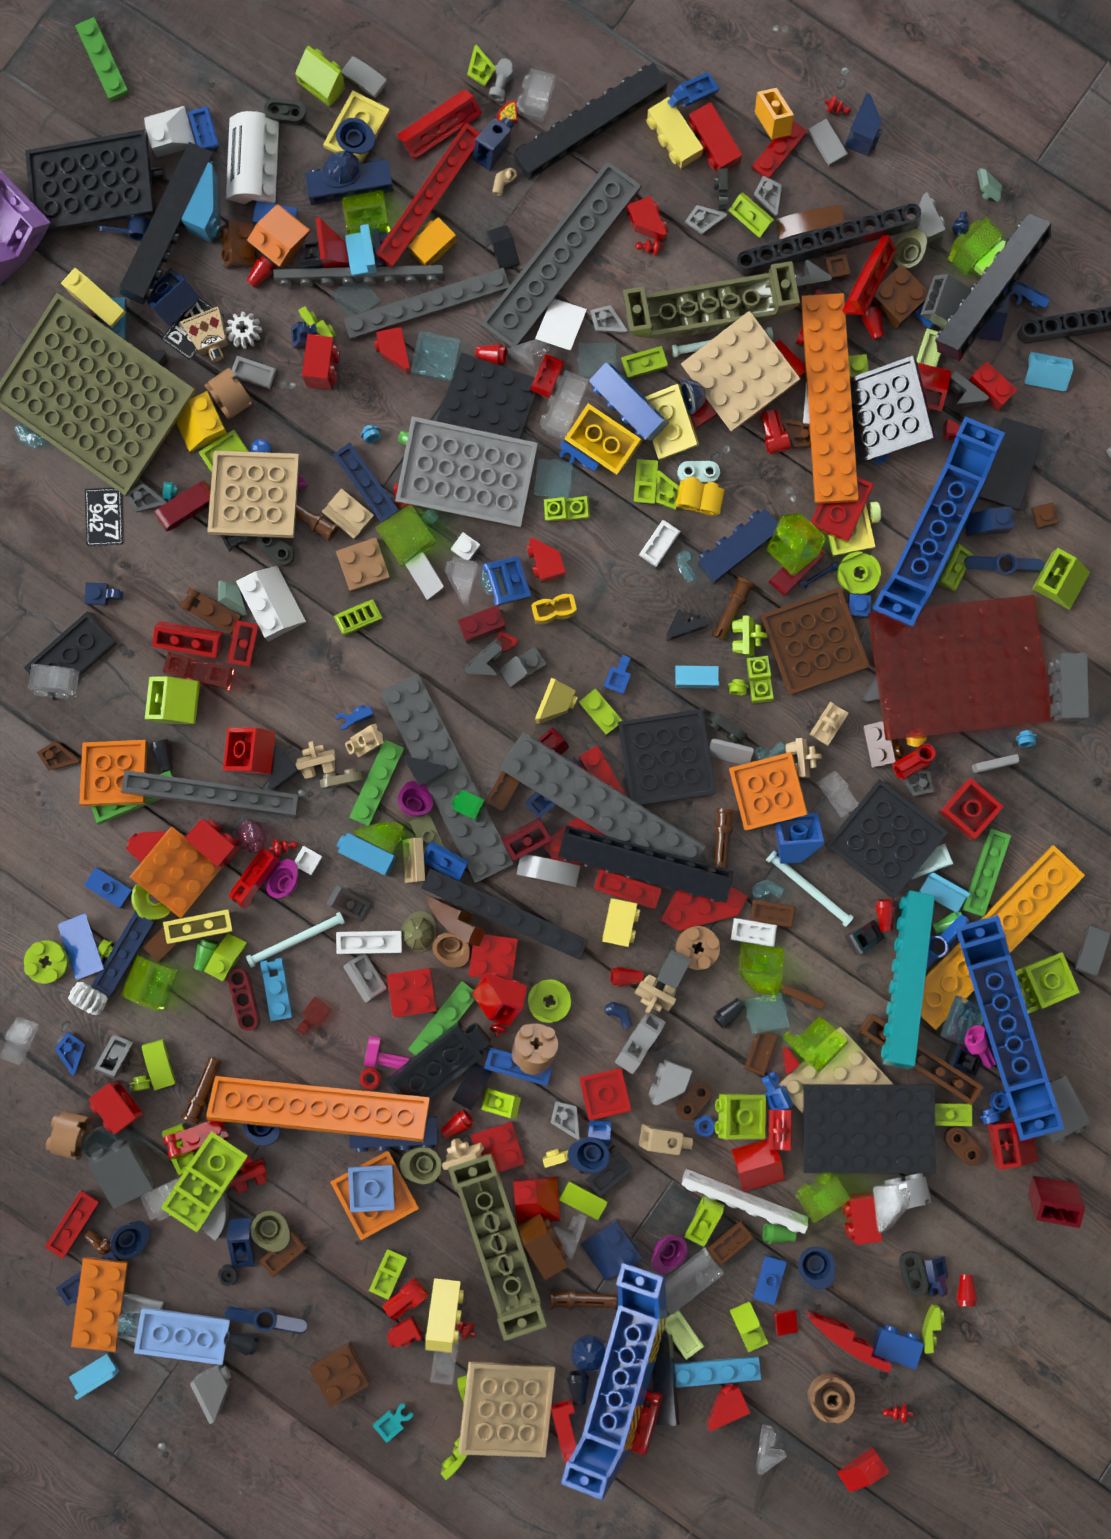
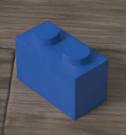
(897, 1346)

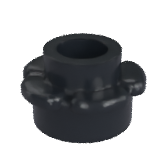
(222, 1275)

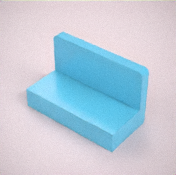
(361, 252)
(1049, 371)
(696, 677)
(945, 892)
(94, 1375)

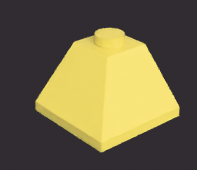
(555, 701)

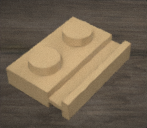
(347, 514)
(413, 860)

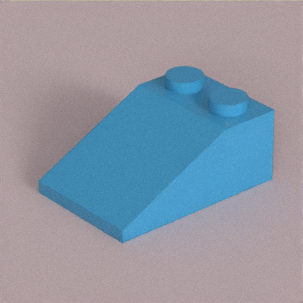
(203, 210)

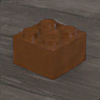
(899, 296)
(543, 1246)
(340, 1374)

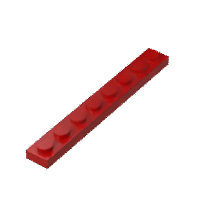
(427, 196)

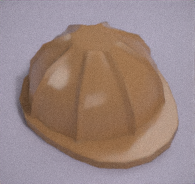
(451, 950)

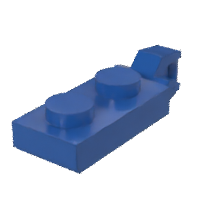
(693, 91)

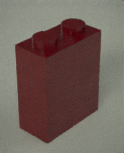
(1056, 1201)

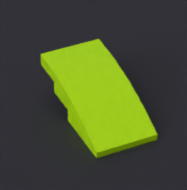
(1046, 982)
(204, 1182)

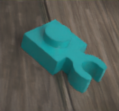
(390, 1423)

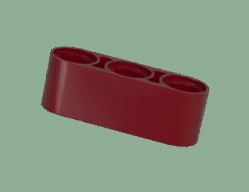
(184, 506)
(784, 581)
(240, 1010)

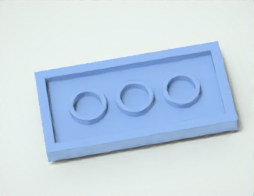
(181, 1335)

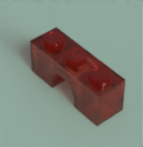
(191, 669)

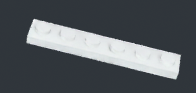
(752, 1204)

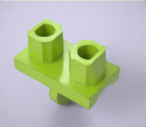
(747, 645)

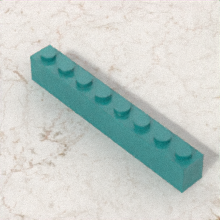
(908, 980)

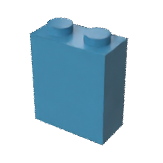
(366, 854)

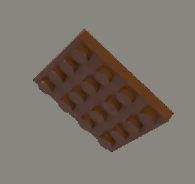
(814, 641)

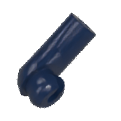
(620, 1011)

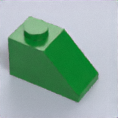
(468, 805)

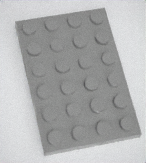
(466, 471)

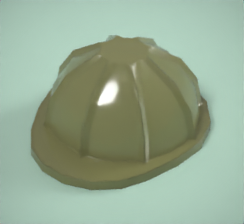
(910, 248)
(419, 931)
(421, 1165)
(270, 1231)

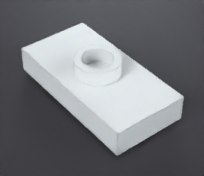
(659, 543)
(753, 932)

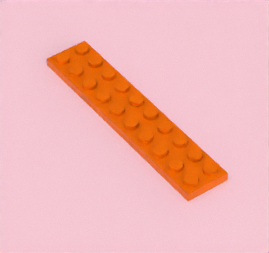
(829, 399)
(318, 1108)

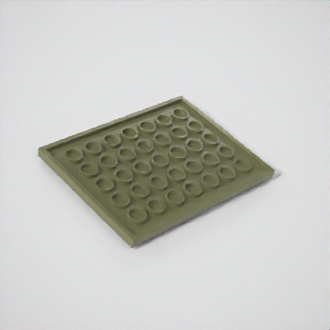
(93, 394)

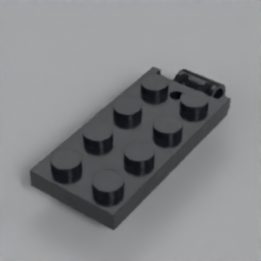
(440, 1062)

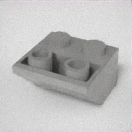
(671, 1082)

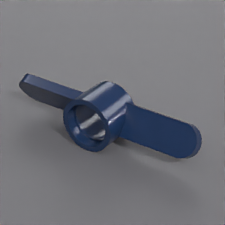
(135, 231)
(992, 563)
(280, 1322)

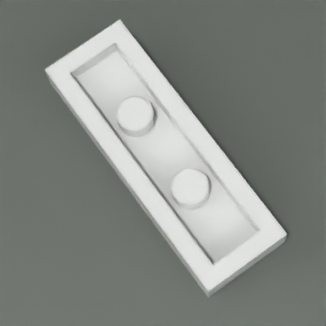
(369, 942)

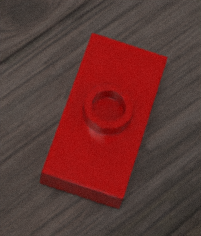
(547, 375)

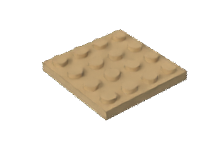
(741, 371)
(253, 494)
(847, 1067)
(506, 1409)

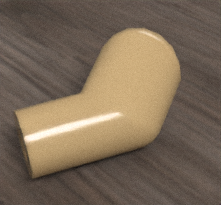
(503, 178)

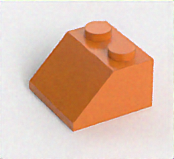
(279, 235)

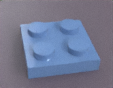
(371, 1188)

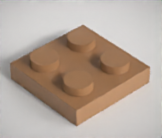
(363, 564)

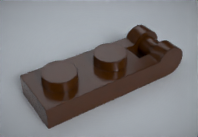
(210, 611)

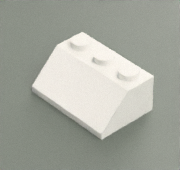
(271, 602)

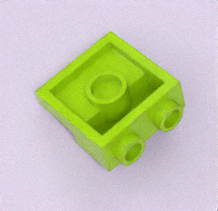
(741, 1116)

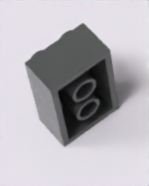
(1069, 687)

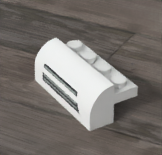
(252, 158)

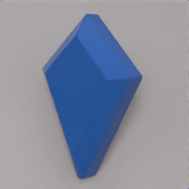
(70, 1051)

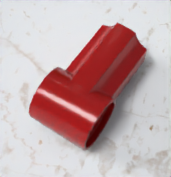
(776, 438)
(914, 762)
(409, 1296)

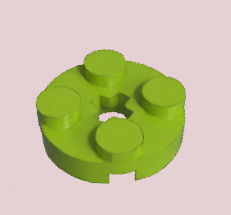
(864, 562)
(145, 907)
(34, 967)
(545, 989)

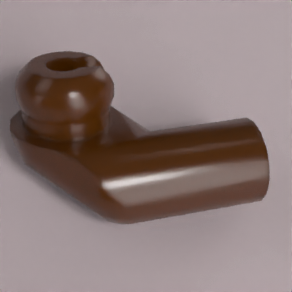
(97, 1243)

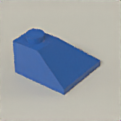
(798, 838)

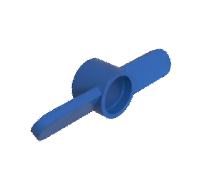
(947, 937)

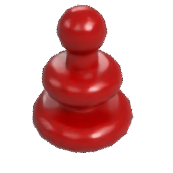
(832, 104)
(648, 246)
(284, 846)
(498, 1028)
(467, 1330)
(896, 1413)

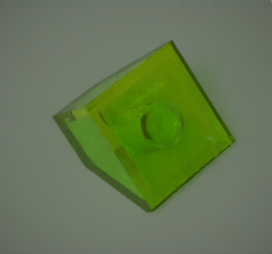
(383, 835)
(761, 967)

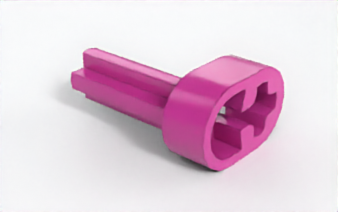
(977, 1043)
(379, 1058)

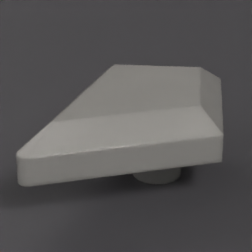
(768, 194)
(703, 219)
(607, 320)
(566, 1118)

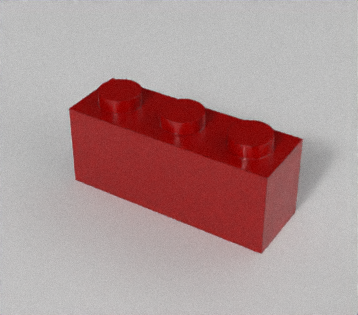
(714, 138)
(187, 639)

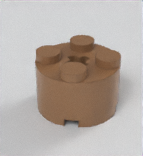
(228, 393)
(708, 941)
(535, 1048)
(68, 1134)
(824, 1408)

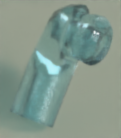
(765, 887)

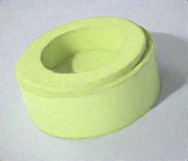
(874, 512)

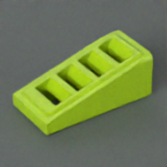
(361, 624)

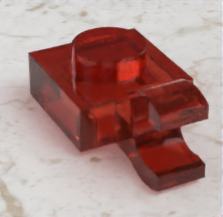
(315, 1013)

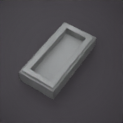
(827, 142)
(254, 372)
(996, 763)

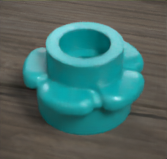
(169, 490)

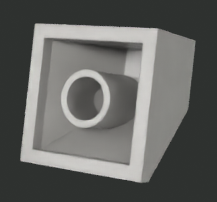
(211, 1390)

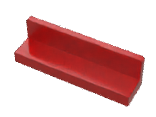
(439, 123)
(870, 277)

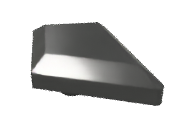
(144, 498)
(919, 783)

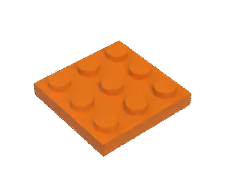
(104, 770)
(768, 791)
(175, 872)
(372, 1221)

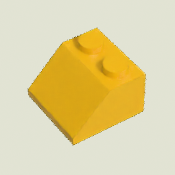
(200, 422)

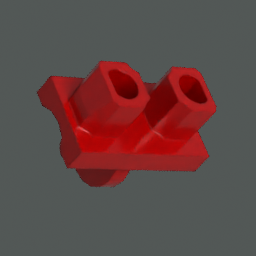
(780, 1130)
(248, 1170)

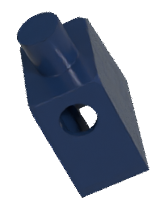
(492, 142)

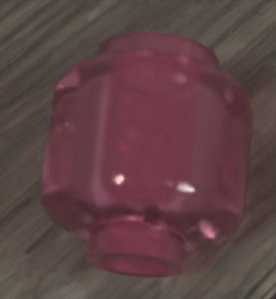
(251, 836)

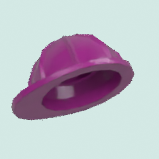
(415, 800)
(283, 879)
(669, 1254)

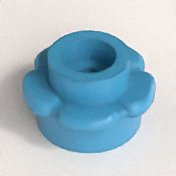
(371, 434)
(1026, 739)

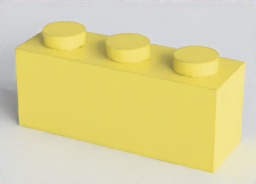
(674, 133)
(197, 926)
(444, 1315)

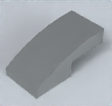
(364, 76)

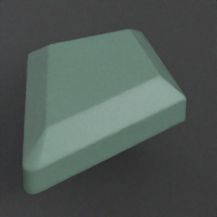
(989, 185)
(230, 596)

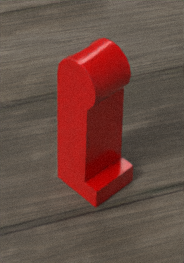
(564, 1427)

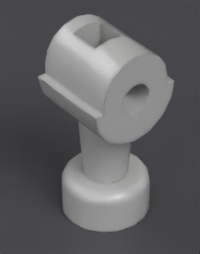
(503, 74)

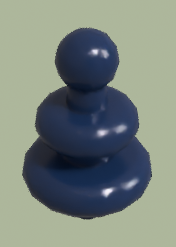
(961, 224)

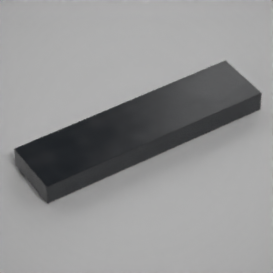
(665, 1382)

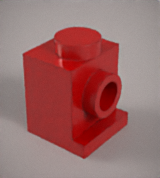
(404, 1333)

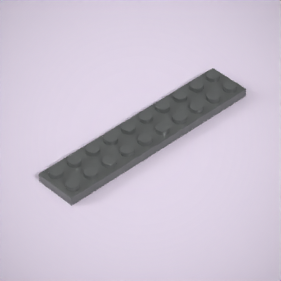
(560, 255)
(430, 742)
(594, 799)

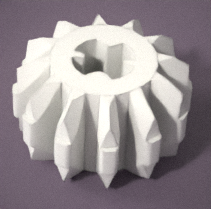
(240, 322)
(87, 998)

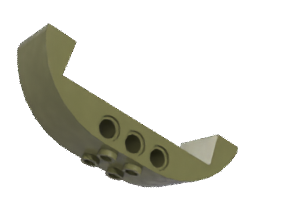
(711, 305)
(499, 1246)

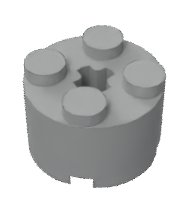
(917, 1187)

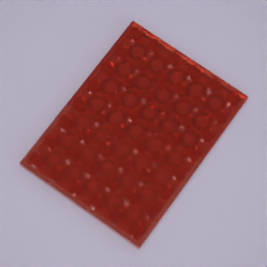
(961, 668)

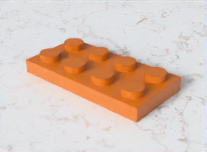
(99, 1304)

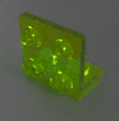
(817, 1043)

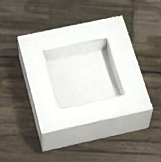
(465, 547)
(308, 860)

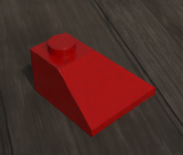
(332, 247)
(536, 1197)

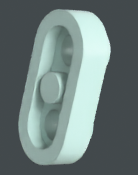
(699, 471)

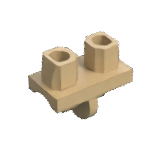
(828, 723)
(365, 741)
(800, 749)
(307, 763)
(654, 997)
(461, 1153)

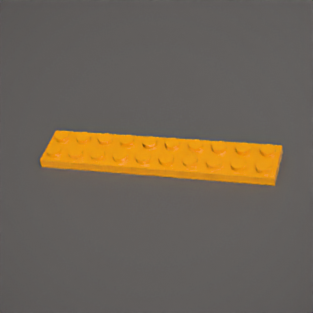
(1019, 914)

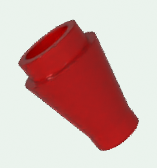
(261, 270)
(873, 322)
(492, 353)
(885, 913)
(624, 976)
(458, 1123)
(966, 1292)

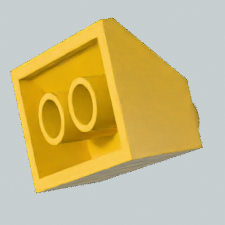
(603, 439)

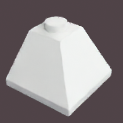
(169, 131)

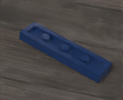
(365, 482)
(122, 954)

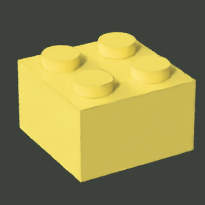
(620, 923)

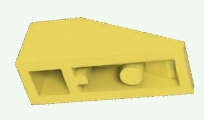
(93, 297)

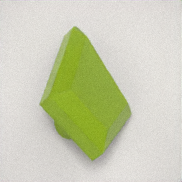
(480, 67)
(666, 491)

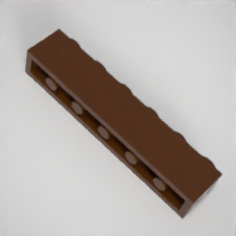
(927, 1064)

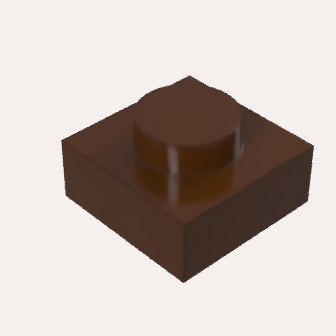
(837, 266)
(1045, 515)

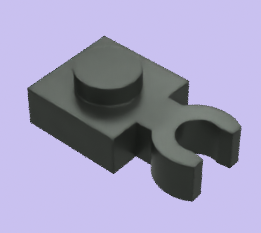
(721, 185)

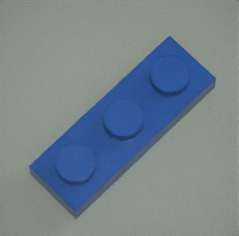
(502, 1062)

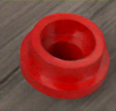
(363, 1078)

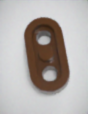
(693, 1100)
(963, 1146)

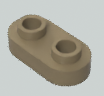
(350, 776)

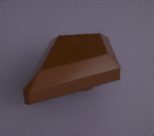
(797, 432)
(56, 756)

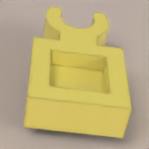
(555, 1157)

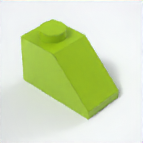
(225, 957)

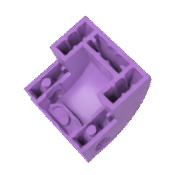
(20, 227)

